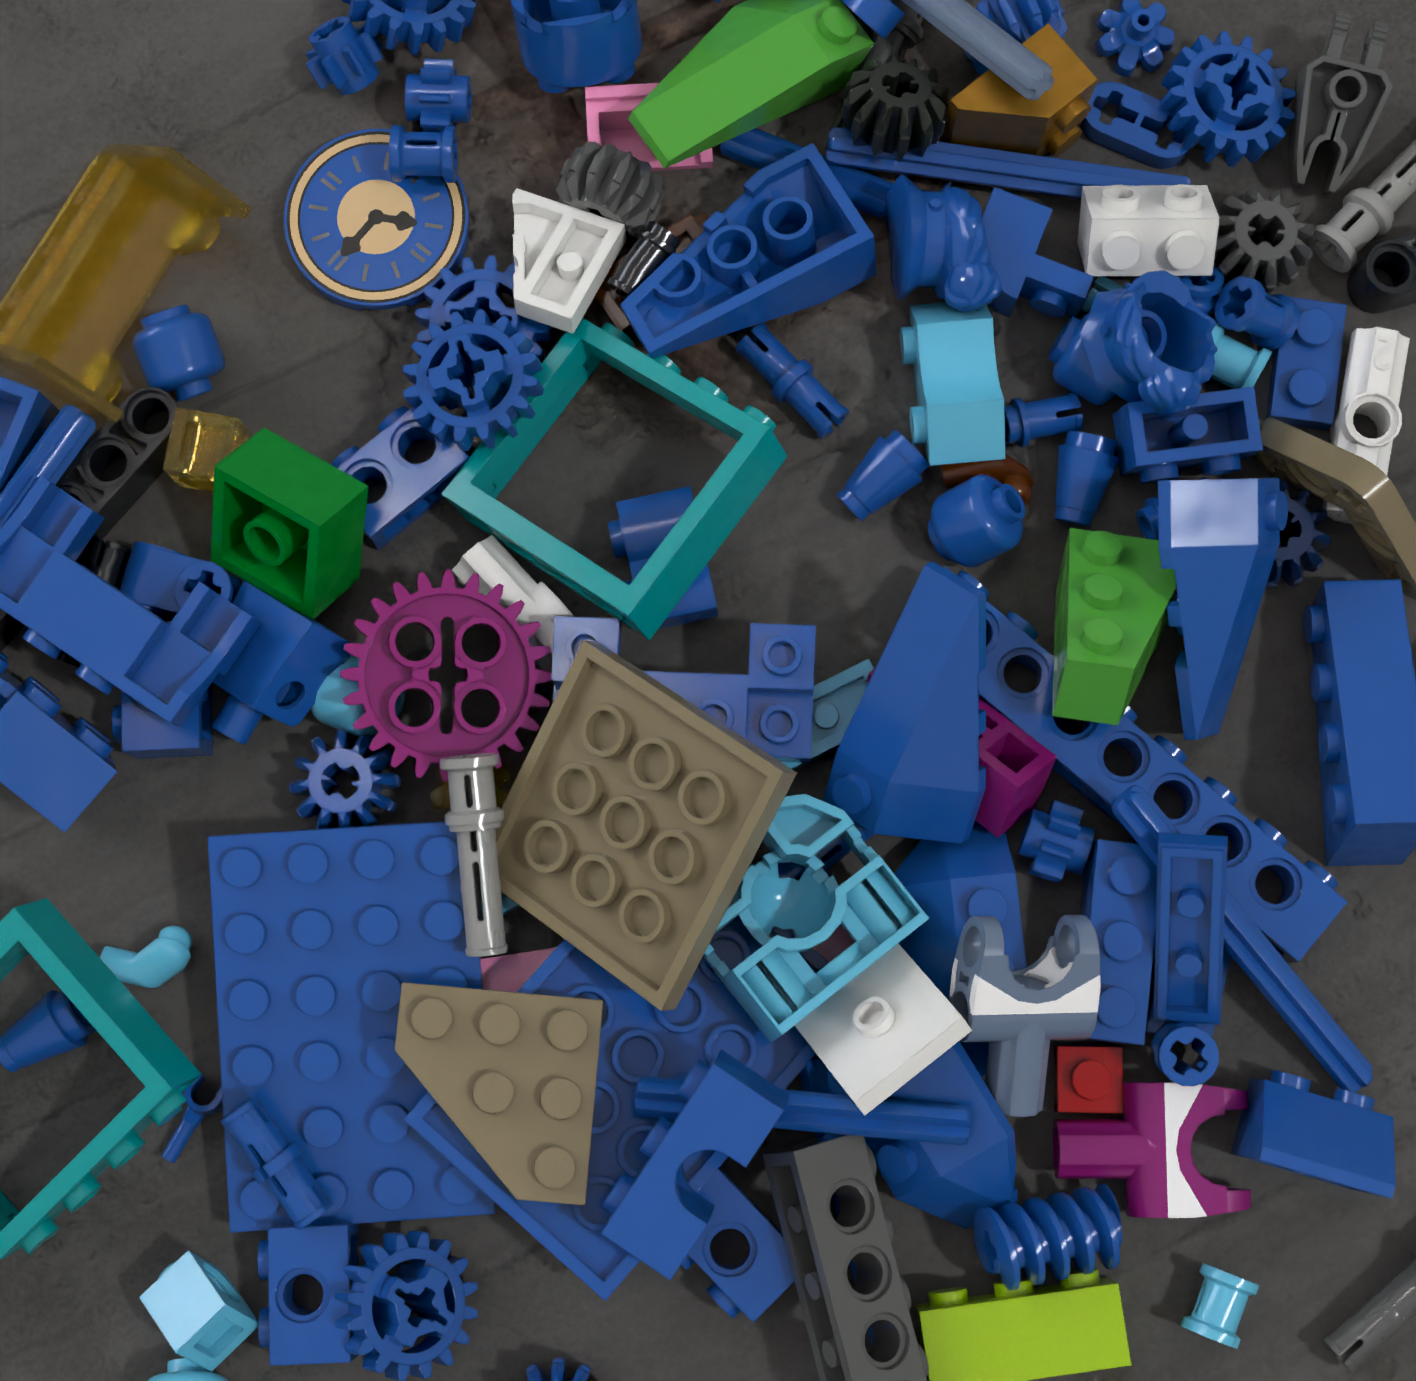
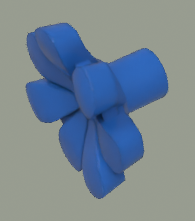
(1134, 36)

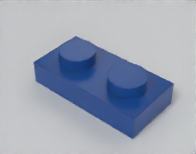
(1308, 367)

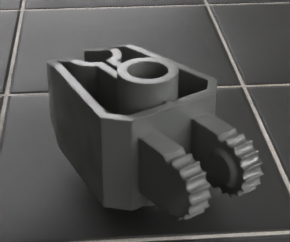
(1337, 104)

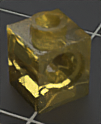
(198, 443)

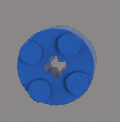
(578, 41)

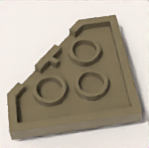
(510, 1078)

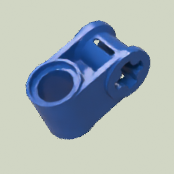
(165, 578)

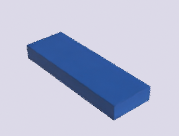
(1190, 927)

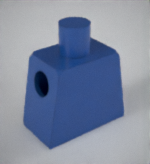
(277, 667)

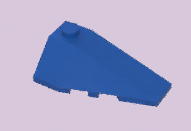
(1222, 551)
(915, 736)

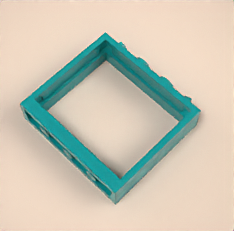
(696, 534)
(131, 1033)

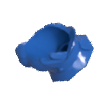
(939, 245)
(1150, 342)

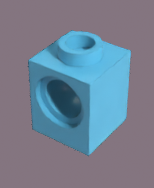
(199, 1310)

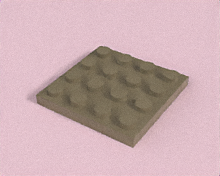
(635, 823)

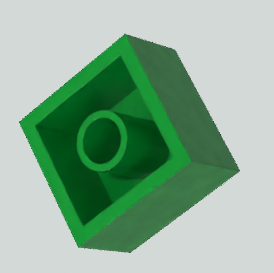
(288, 522)

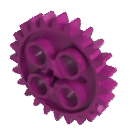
(385, 673)

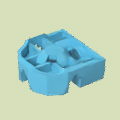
(868, 905)

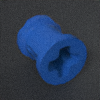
(423, 153)
(1249, 308)
(1183, 1072)

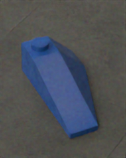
(768, 255)

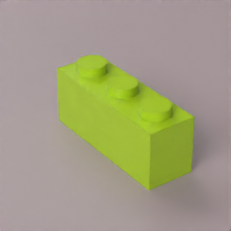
(1024, 1330)

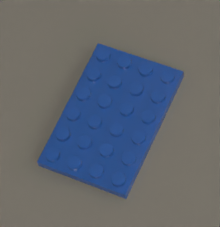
(308, 1002)
(633, 1045)

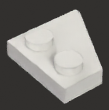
(560, 258)

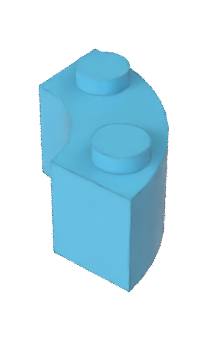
(955, 384)

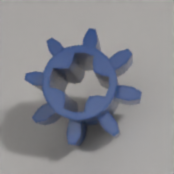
(343, 56)
(438, 96)
(1056, 841)

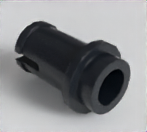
(647, 254)

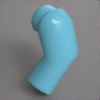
(155, 962)

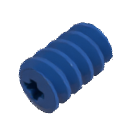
(1049, 1234)

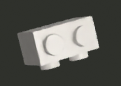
(1147, 230)

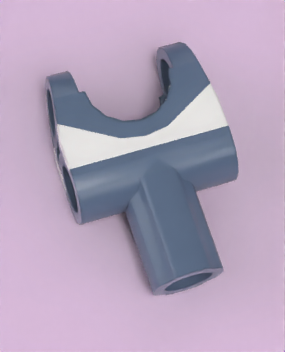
(1025, 1006)

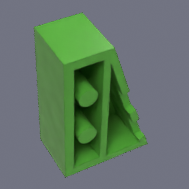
(1106, 622)

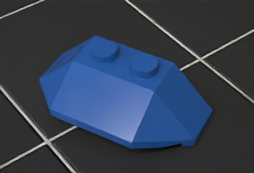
(952, 886)
(949, 1177)

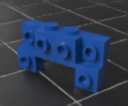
(102, 627)
(765, 707)

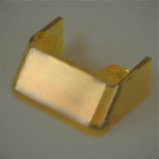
(102, 265)

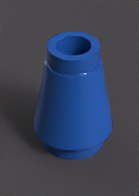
(883, 475)
(1083, 476)
(44, 1032)

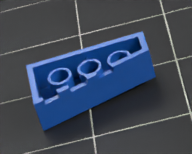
(1364, 720)

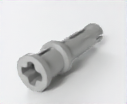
(1365, 214)
(473, 817)

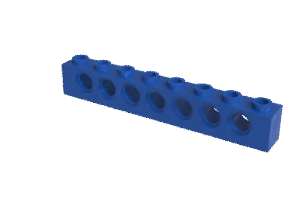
(1308, 890)

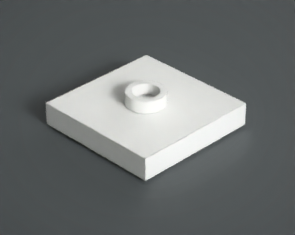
(882, 1028)

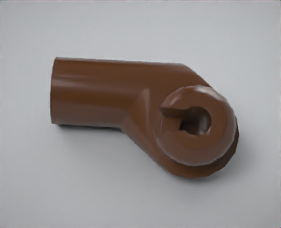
(1005, 470)

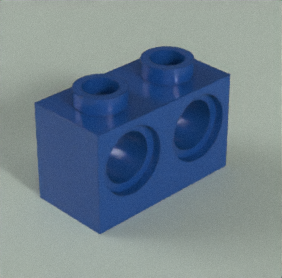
(410, 486)

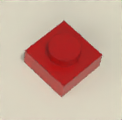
(1088, 1079)

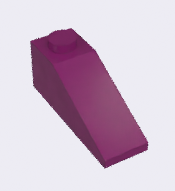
(1014, 771)

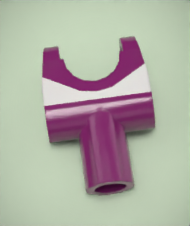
(1152, 1150)

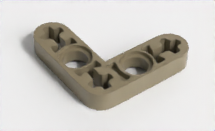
(1354, 486)

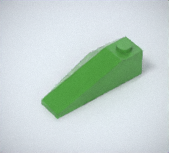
(750, 71)

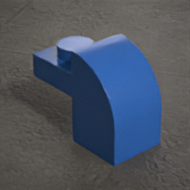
(1012, 236)

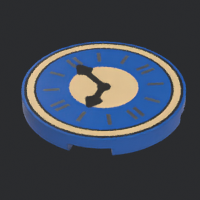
(368, 236)

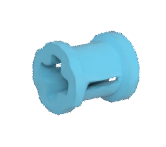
(1220, 1305)

